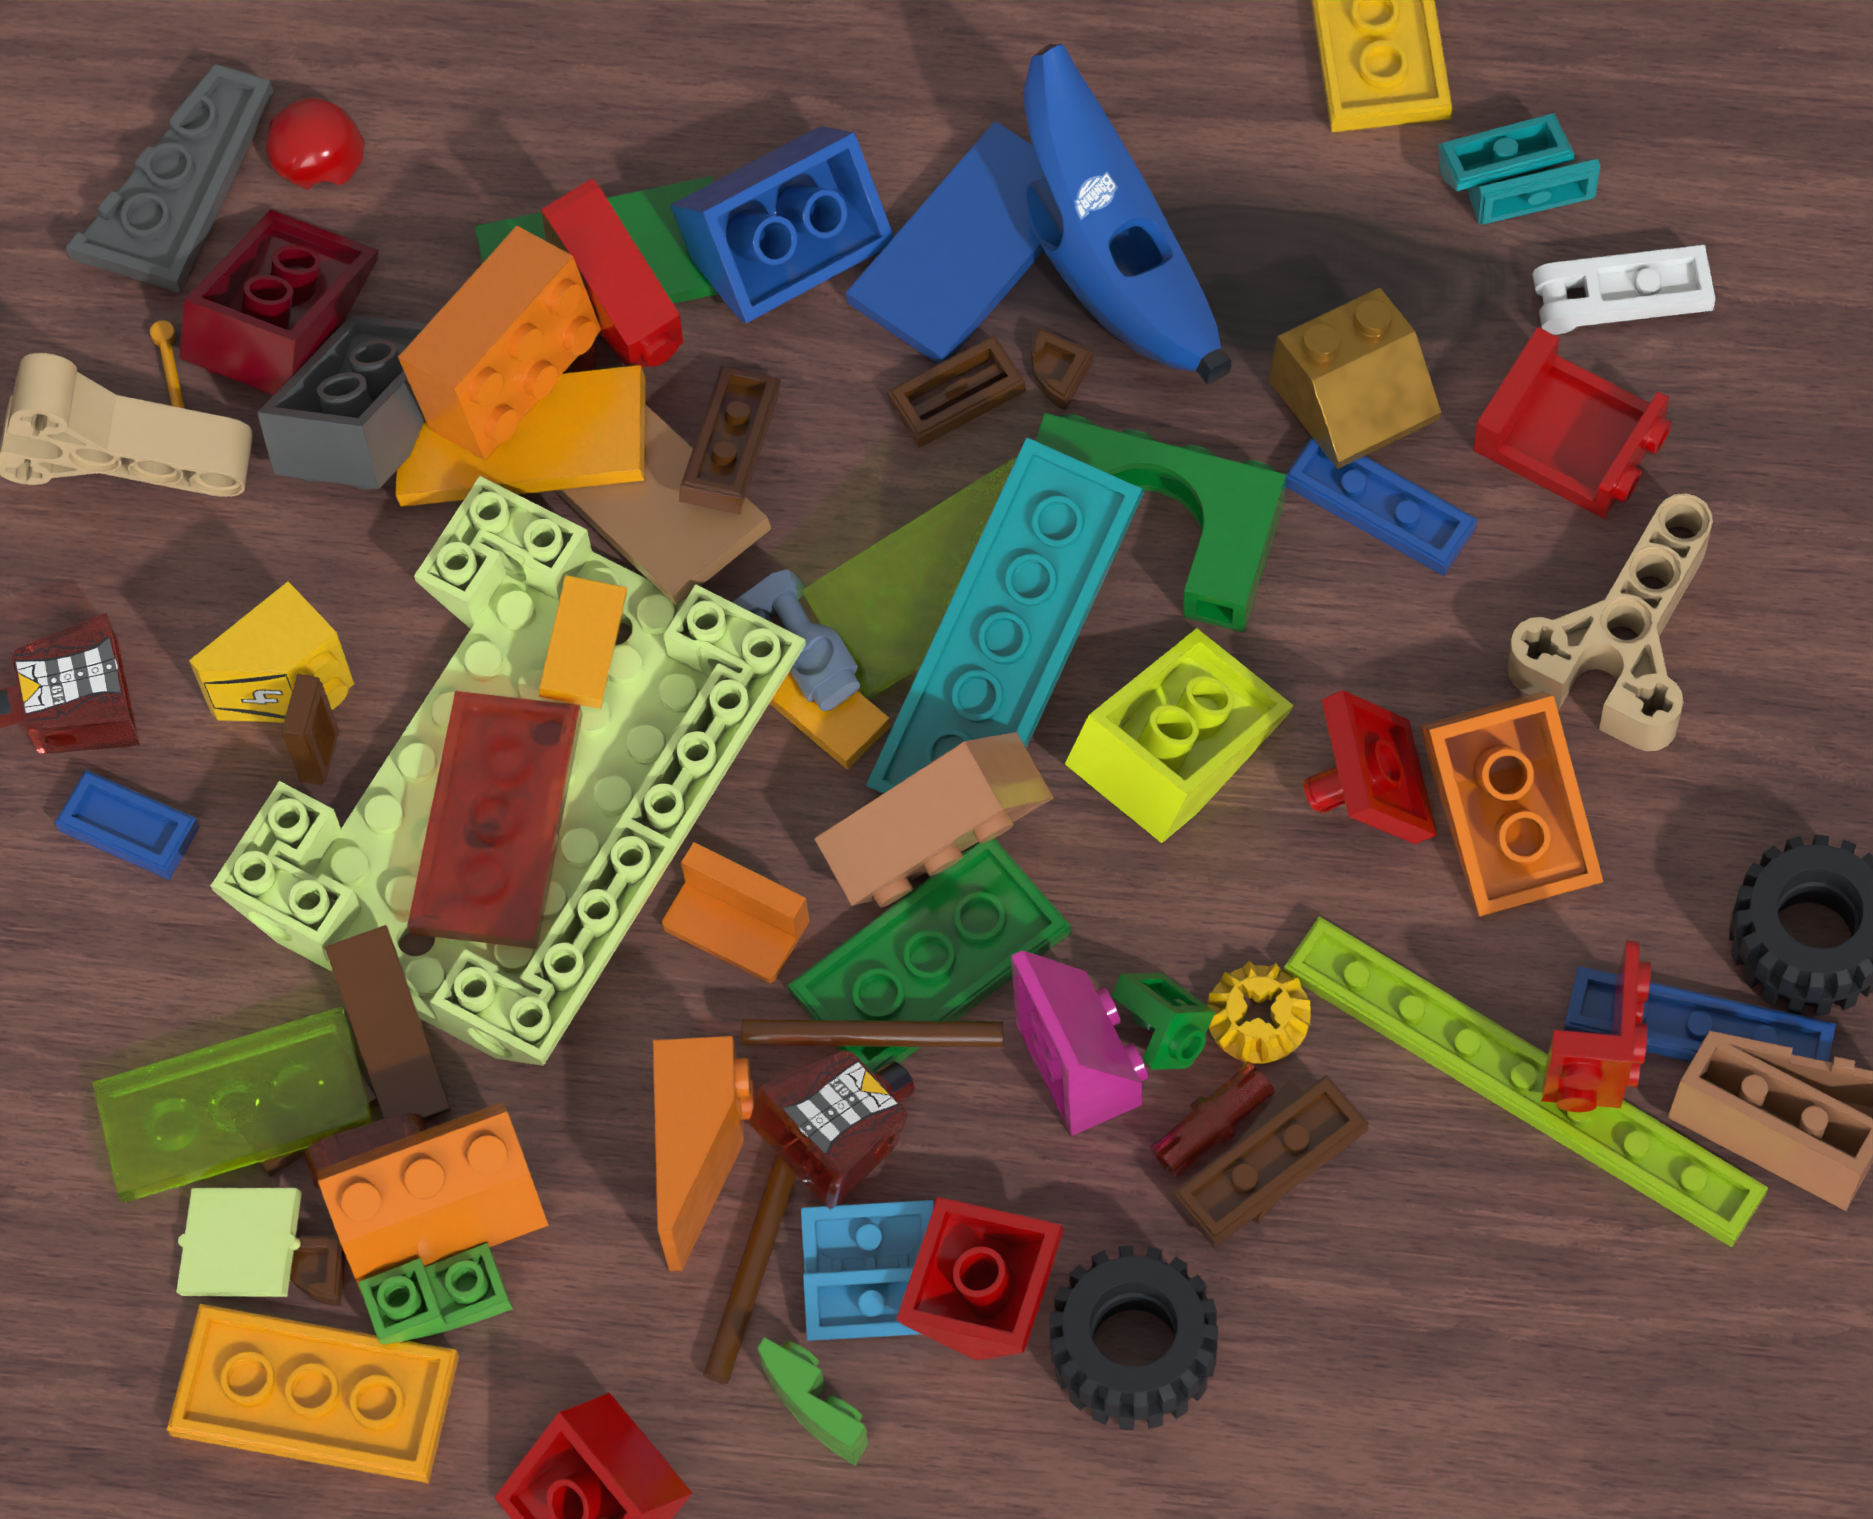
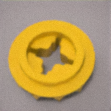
(1259, 1040)

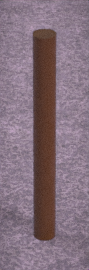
(872, 1033)
(750, 1272)

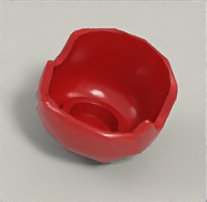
(314, 143)

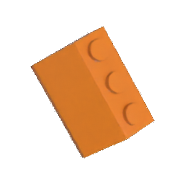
(432, 1194)

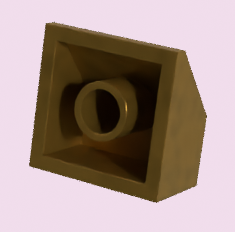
(1355, 378)

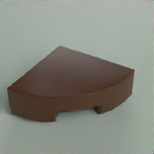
(1058, 366)
(319, 1268)

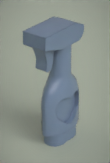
(825, 665)

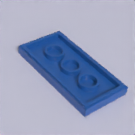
(956, 250)

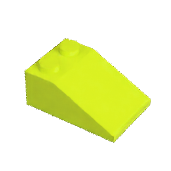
(1176, 734)

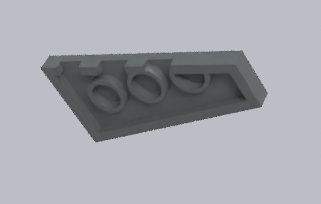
(174, 195)

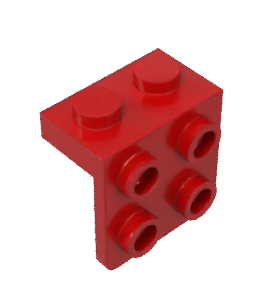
(1597, 1068)

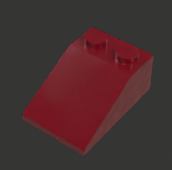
(273, 301)

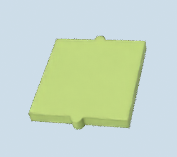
(239, 1242)

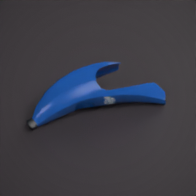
(1107, 227)

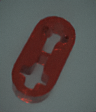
(360, 1140)

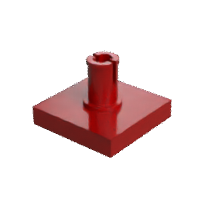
(1374, 770)

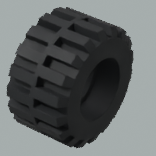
(1777, 960)
(1133, 1285)

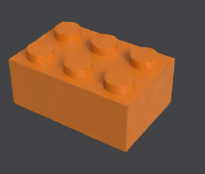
(500, 343)

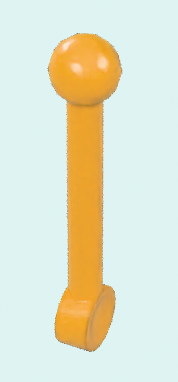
(163, 336)

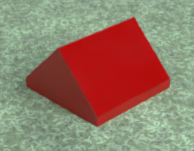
(979, 1278)

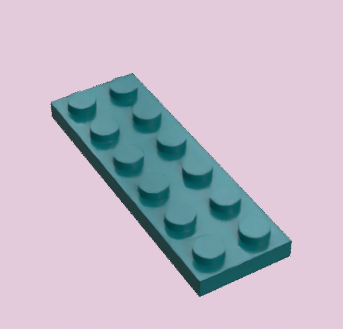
(1013, 610)

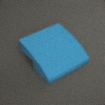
(860, 1267)

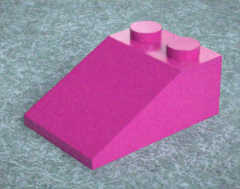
(1075, 1042)

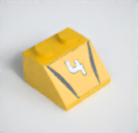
(256, 661)

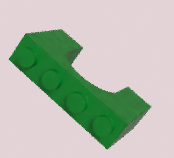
(1229, 499)

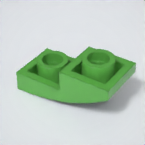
(435, 1298)
(799, 1386)

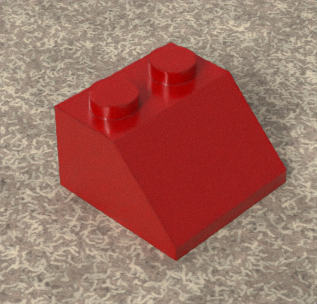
(593, 1467)

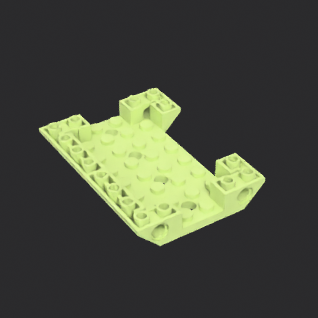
(640, 776)

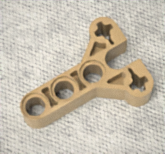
(75, 427)
(1584, 641)

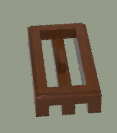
(965, 410)

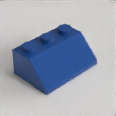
(784, 222)

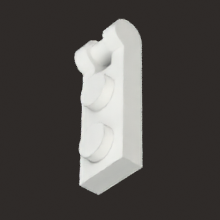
(1624, 287)

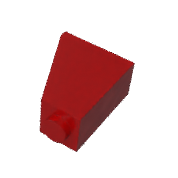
(622, 288)

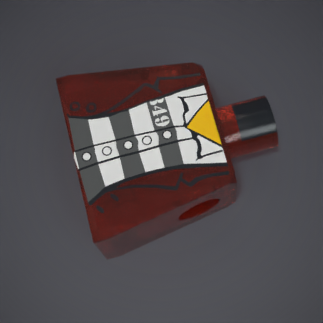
(72, 691)
(833, 1120)

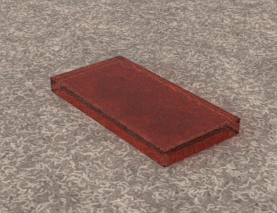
(495, 820)

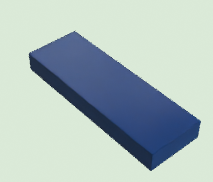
(1384, 506)

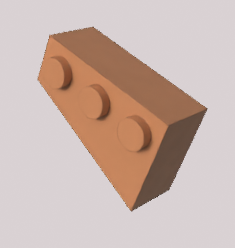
(933, 818)
(1782, 1112)

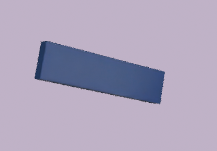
(1682, 1019)

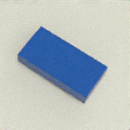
(127, 824)

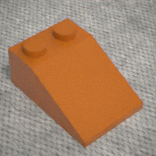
(1512, 802)
(699, 1131)

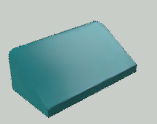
(1503, 152)
(1535, 191)

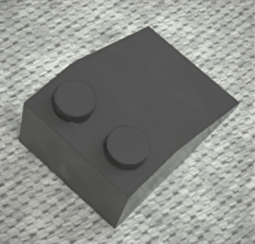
(347, 408)

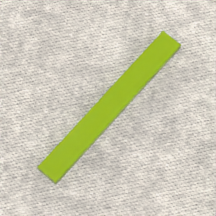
(1511, 1075)

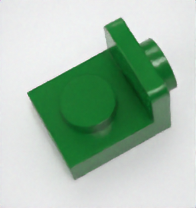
(1169, 1012)

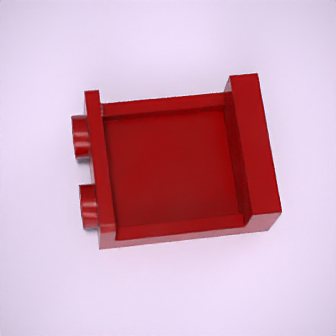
(1570, 428)

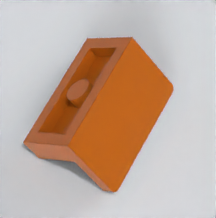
(736, 914)

